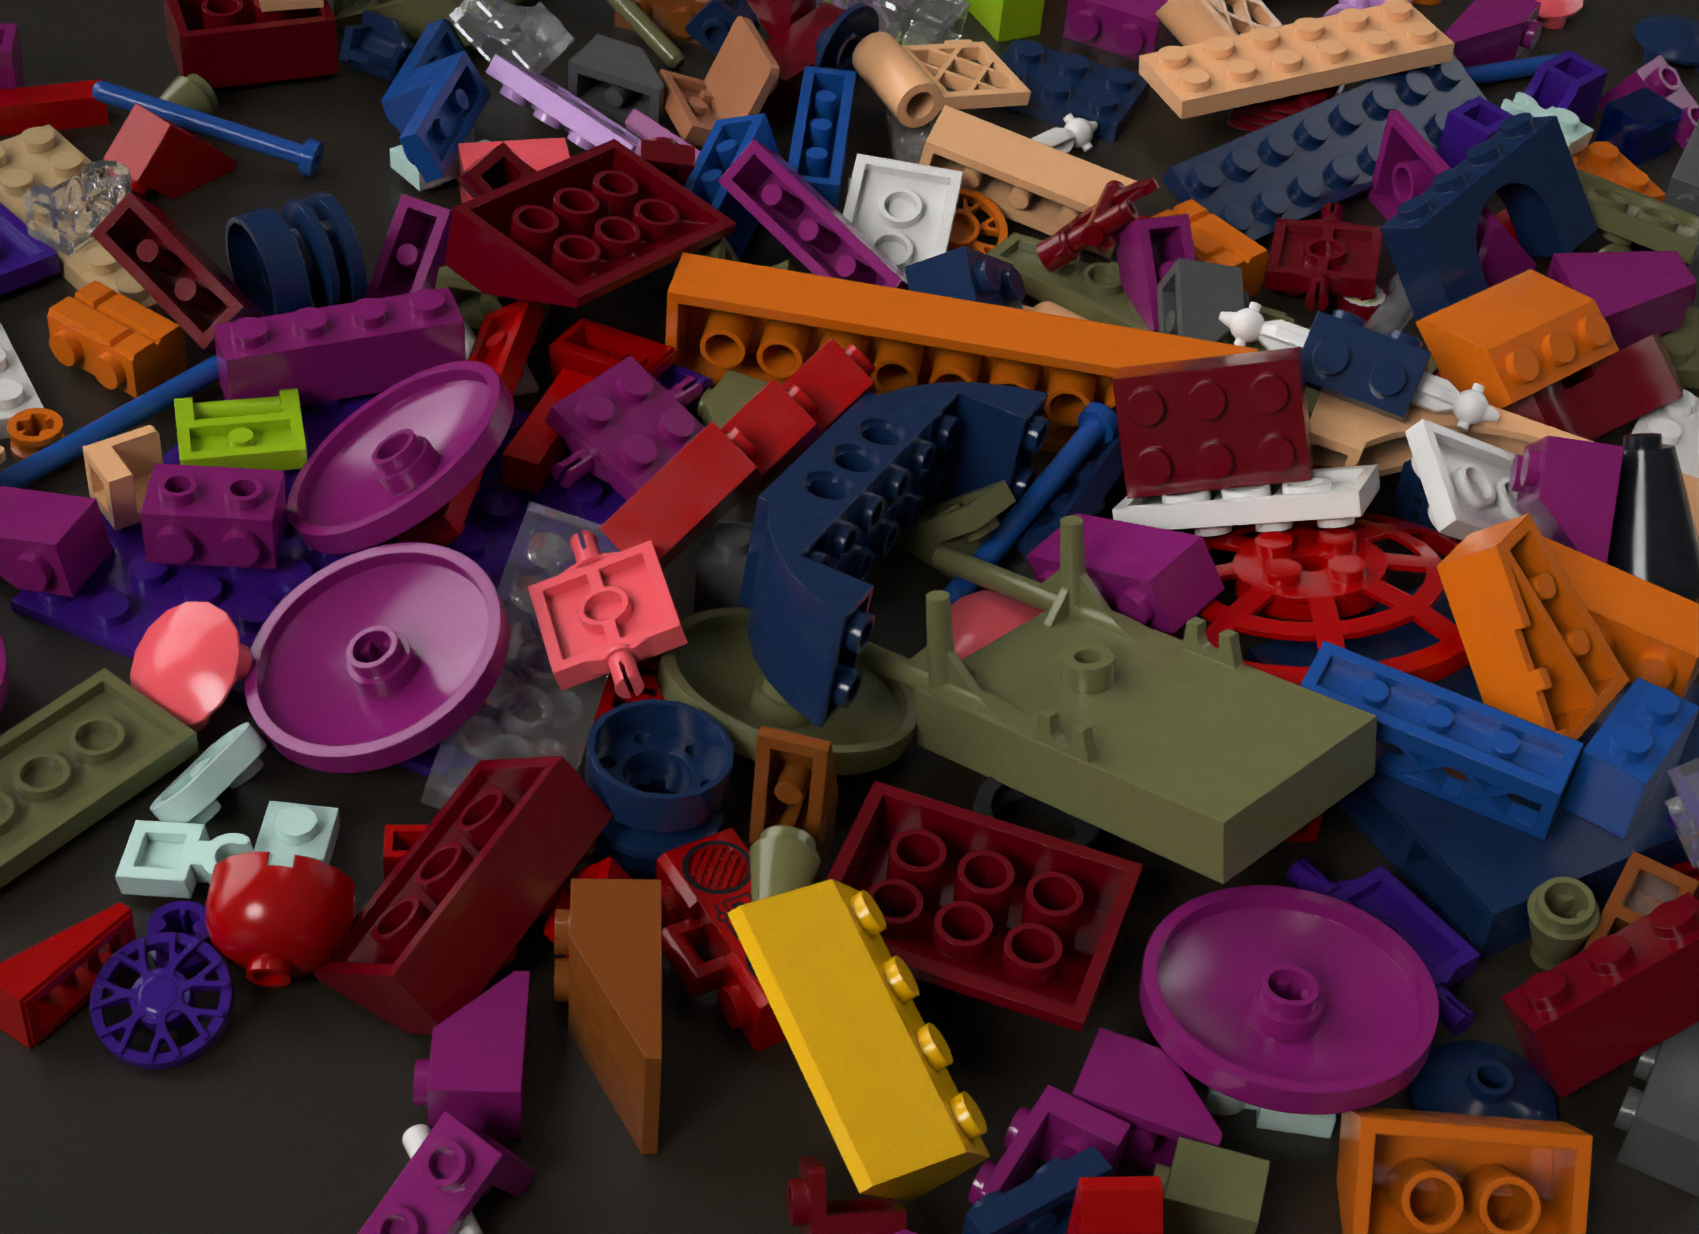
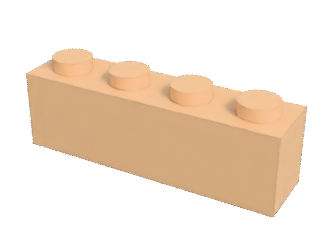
(1017, 173)

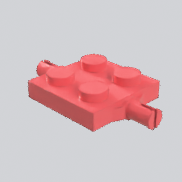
(606, 615)

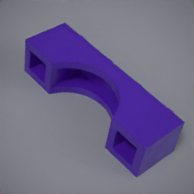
(1560, 82)

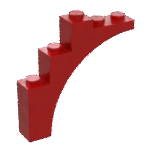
(747, 451)

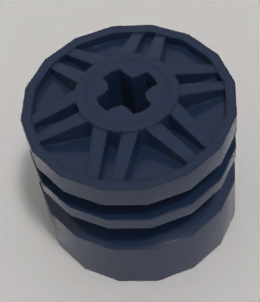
(296, 257)
(660, 776)

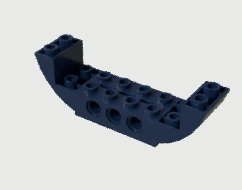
(846, 507)

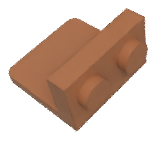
(733, 87)

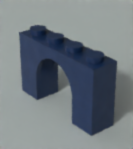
(1436, 232)

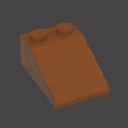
(616, 993)

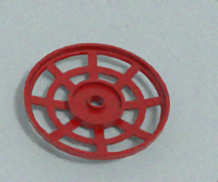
(1332, 577)

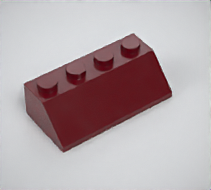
(467, 891)

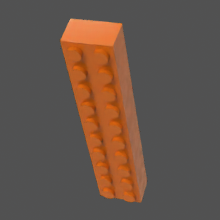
(776, 319)

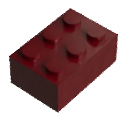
(242, 45)
(1214, 423)

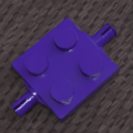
(1436, 943)

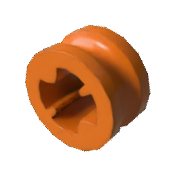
(33, 431)

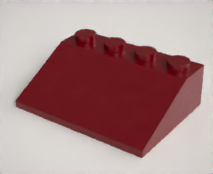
(579, 228)
(991, 903)

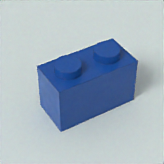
(1630, 757)

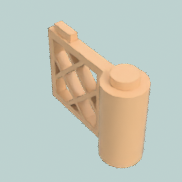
(1199, 19)
(917, 89)

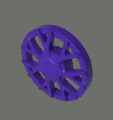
(161, 1000)

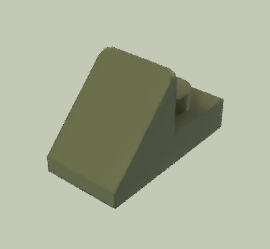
(957, 523)

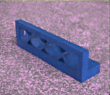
(1455, 732)

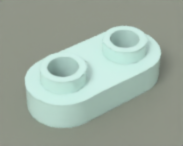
(224, 764)

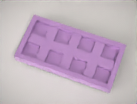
(558, 106)

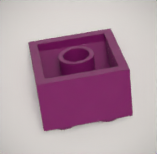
(1569, 491)

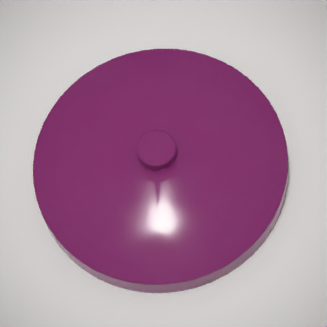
(400, 457)
(377, 657)
(1288, 999)

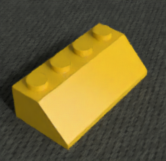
(862, 1039)

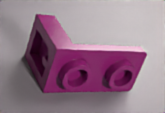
(1665, 82)
(1052, 1129)
(447, 1180)

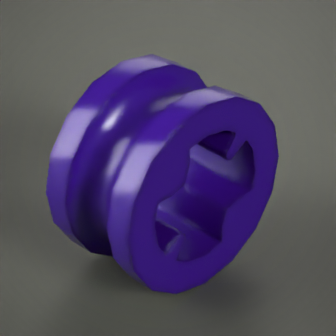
(182, 918)

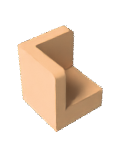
(120, 473)

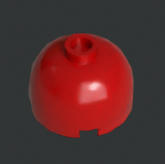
(277, 917)

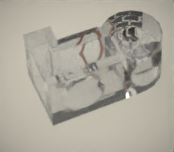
(75, 207)

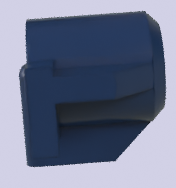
(376, 46)

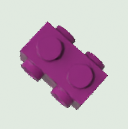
(214, 516)

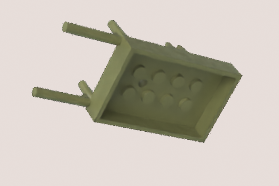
(1129, 722)

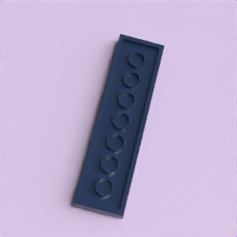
(1318, 152)

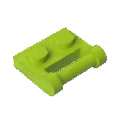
(242, 432)

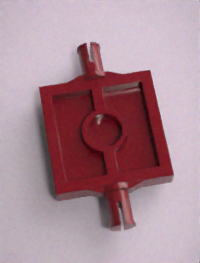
(1324, 258)

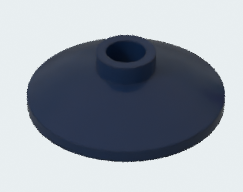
(839, 41)
(1483, 1082)

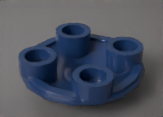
(1672, 37)

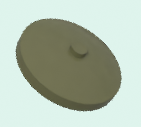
(725, 681)

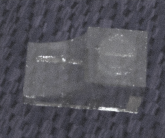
(514, 32)

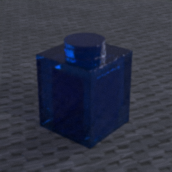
(1640, 125)

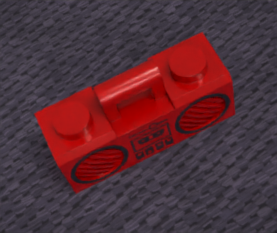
(697, 892)

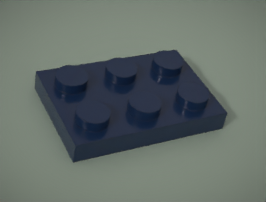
(1076, 86)

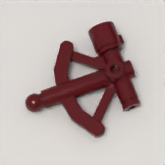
(1095, 224)

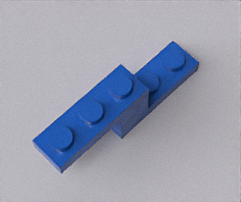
(435, 100)

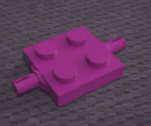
(624, 427)

